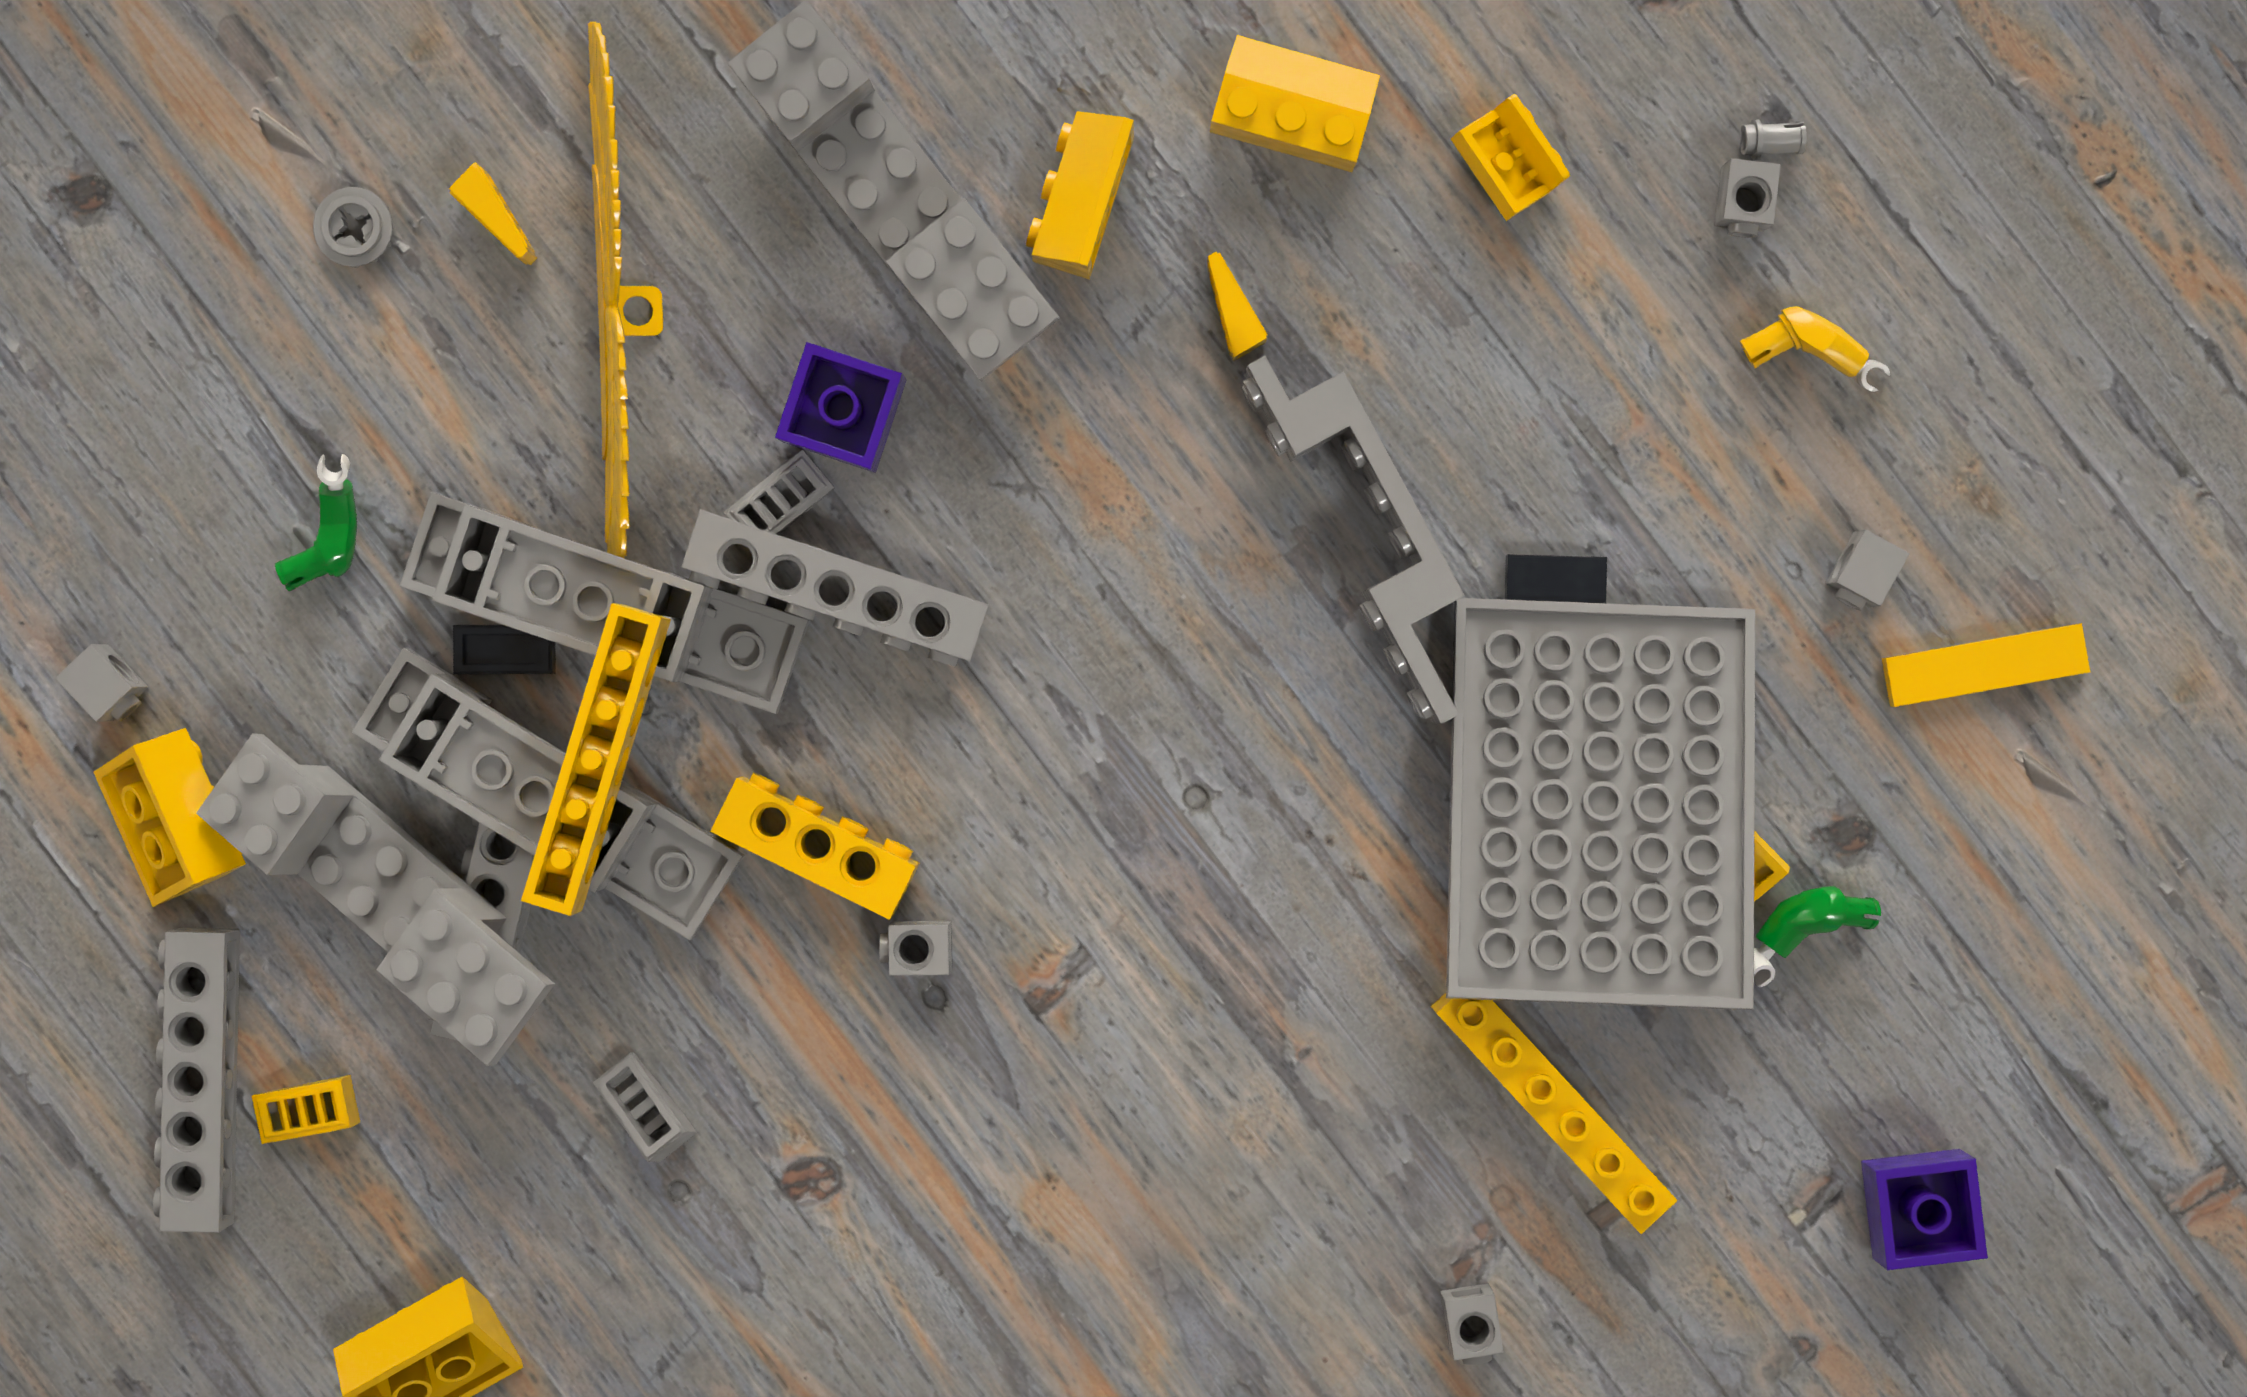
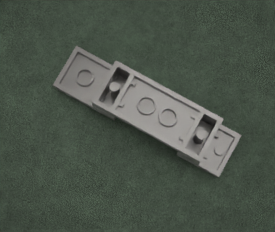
(892, 191)
(567, 588)
(1414, 592)
(506, 777)
(388, 885)

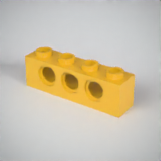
(741, 824)

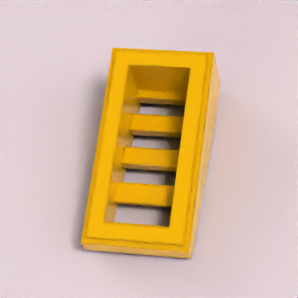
(484, 201)
(1239, 322)
(343, 1104)

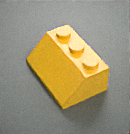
(1294, 103)
(1081, 192)
(154, 803)
(430, 1349)

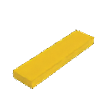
(1986, 665)

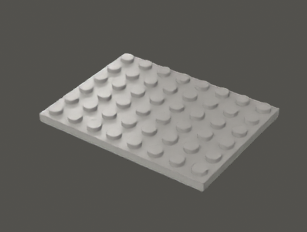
(1602, 804)

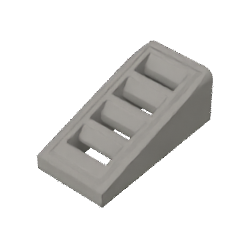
(768, 486)
(657, 1097)

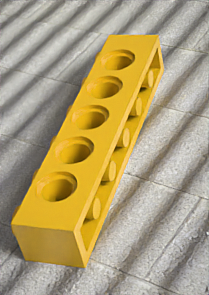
(595, 759)
(1558, 1108)

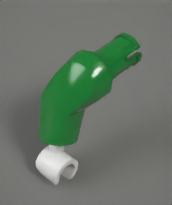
(336, 534)
(1808, 914)

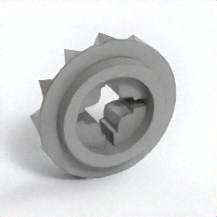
(331, 223)

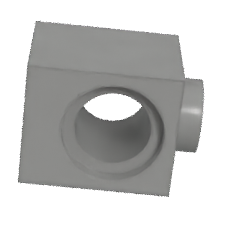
(1757, 177)
(1866, 570)
(103, 683)
(938, 937)
(1467, 1302)

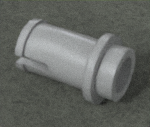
(1772, 138)

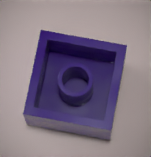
(841, 407)
(1924, 1209)

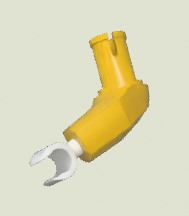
(1815, 336)

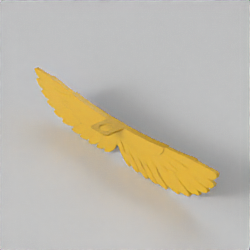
(612, 296)

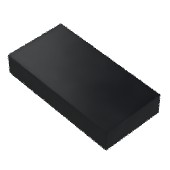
(1556, 578)
(500, 651)

